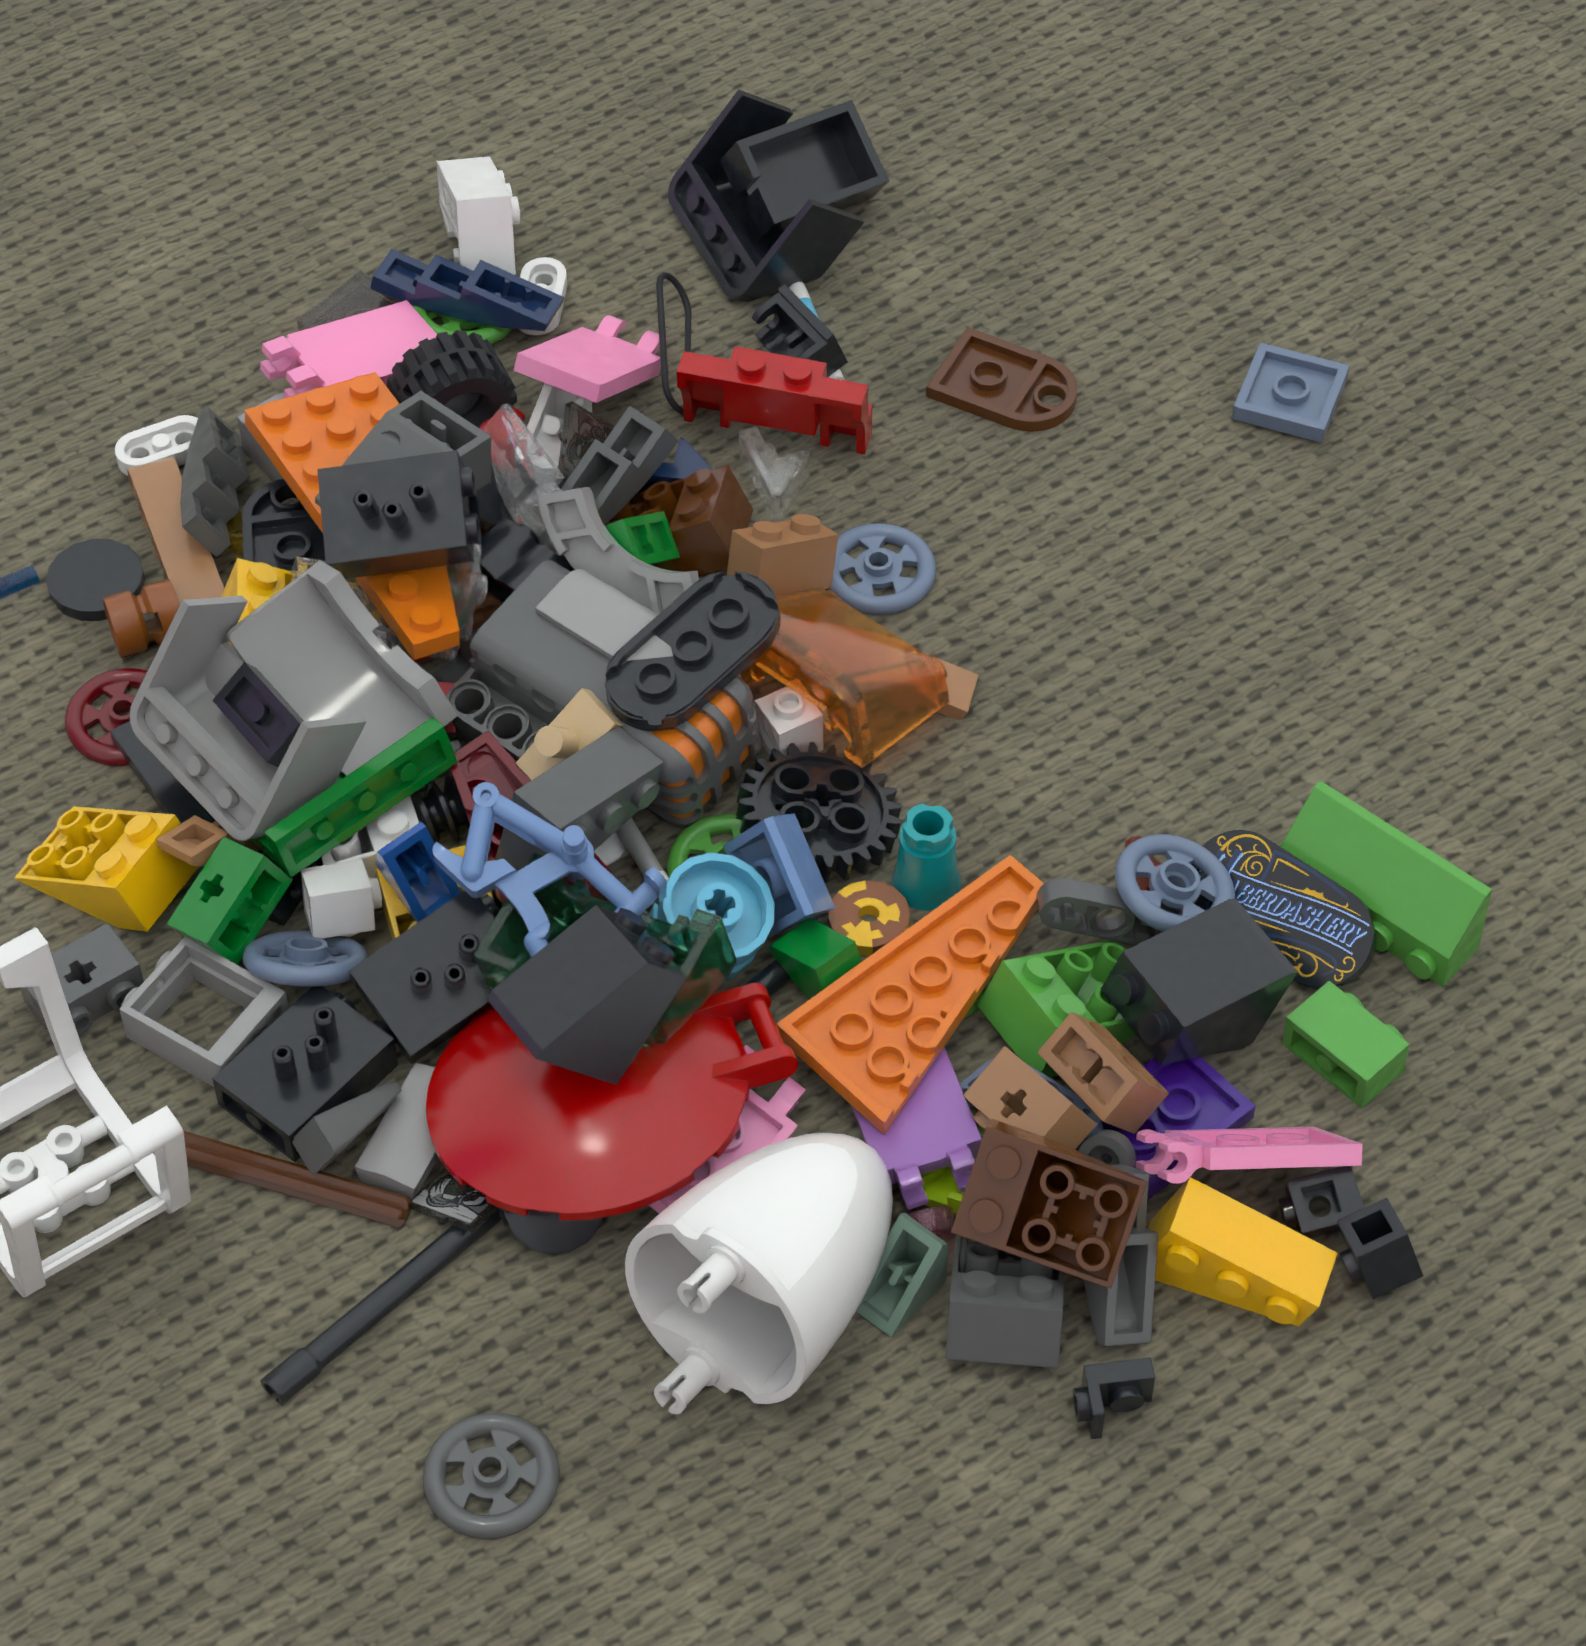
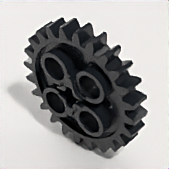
(837, 804)

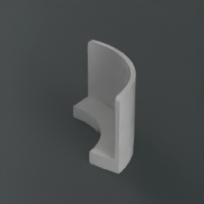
(587, 545)
(328, 663)

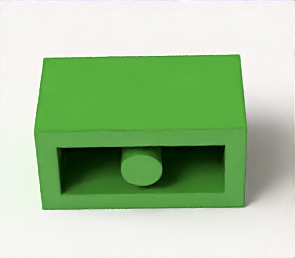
(1345, 1043)

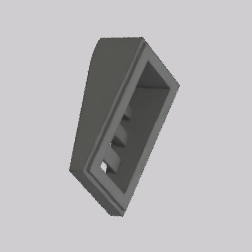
(336, 1128)

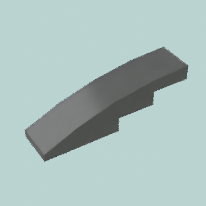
(210, 480)

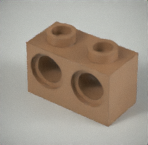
(1102, 1073)

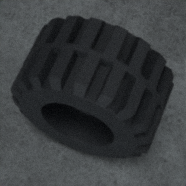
(456, 372)

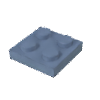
(1290, 392)

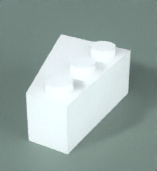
(478, 212)

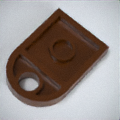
(1004, 383)

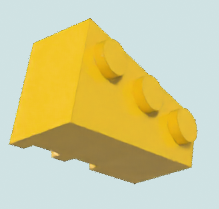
(1239, 1255)

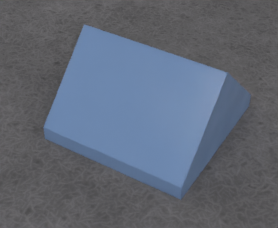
(787, 865)

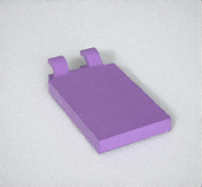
(928, 1134)

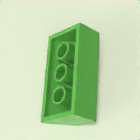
(1418, 901)

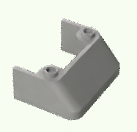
(203, 747)

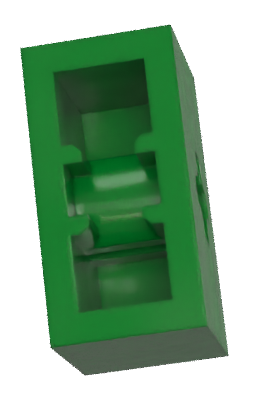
(230, 900)

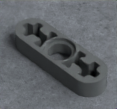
(1074, 908)

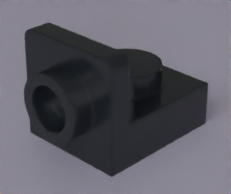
(1114, 1384)

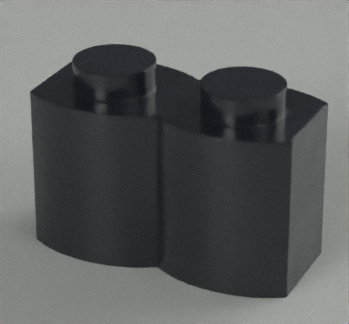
(511, 555)

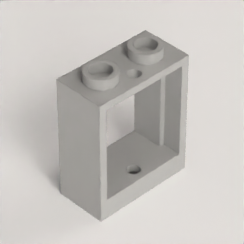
(170, 978)

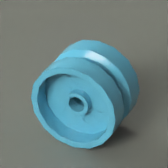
(727, 889)

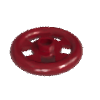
(82, 715)

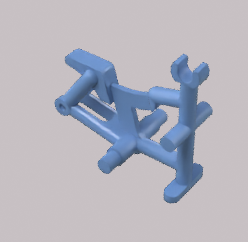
(567, 855)

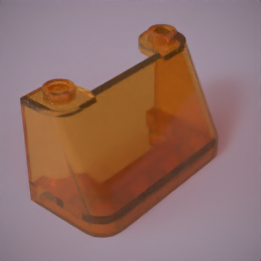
(852, 671)

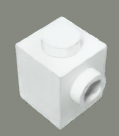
(340, 899)

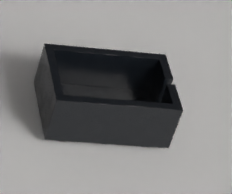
(810, 158)

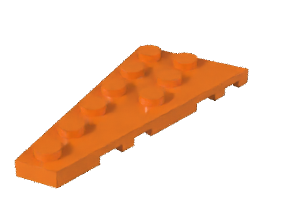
(899, 1007)

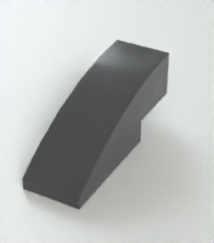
(622, 463)
(1126, 1310)

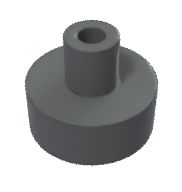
(1110, 1148)

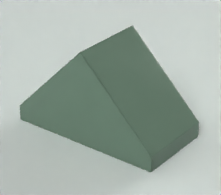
(906, 1276)

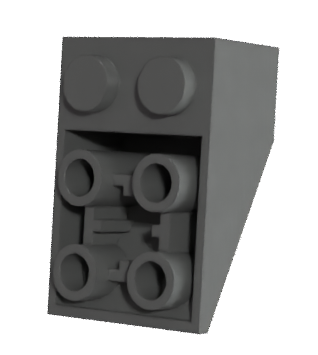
(423, 428)
(1003, 1308)

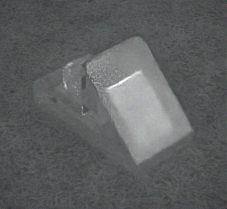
(774, 478)

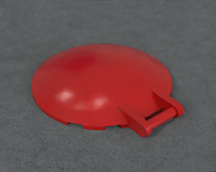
(590, 1146)

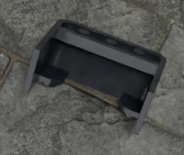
(719, 227)

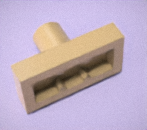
(574, 728)

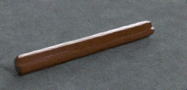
(297, 1180)

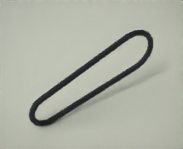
(662, 332)

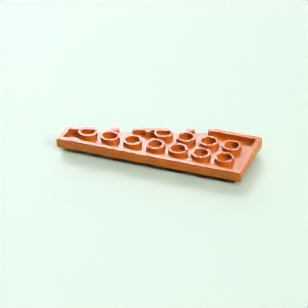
(321, 432)

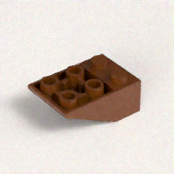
(699, 514)
(1049, 1204)

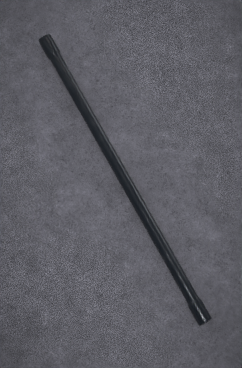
(309, 1361)

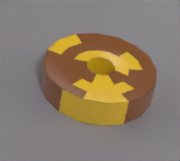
(869, 899)

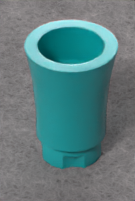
(927, 858)

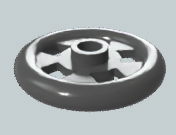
(504, 1515)

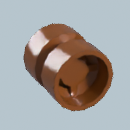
(126, 618)

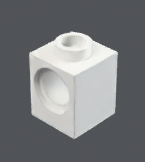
(788, 719)

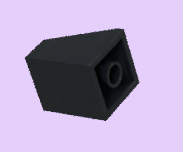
(1200, 984)
(591, 994)

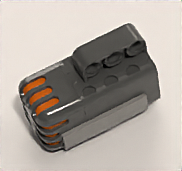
(559, 639)

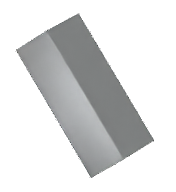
(401, 1147)

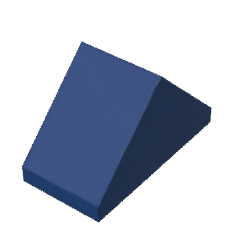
(413, 873)

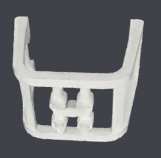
(40, 1176)

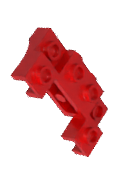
(775, 394)

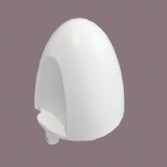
(762, 1266)

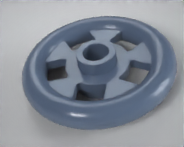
(906, 590)
(1171, 883)
(302, 958)

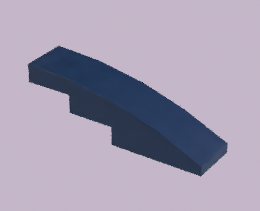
(477, 295)

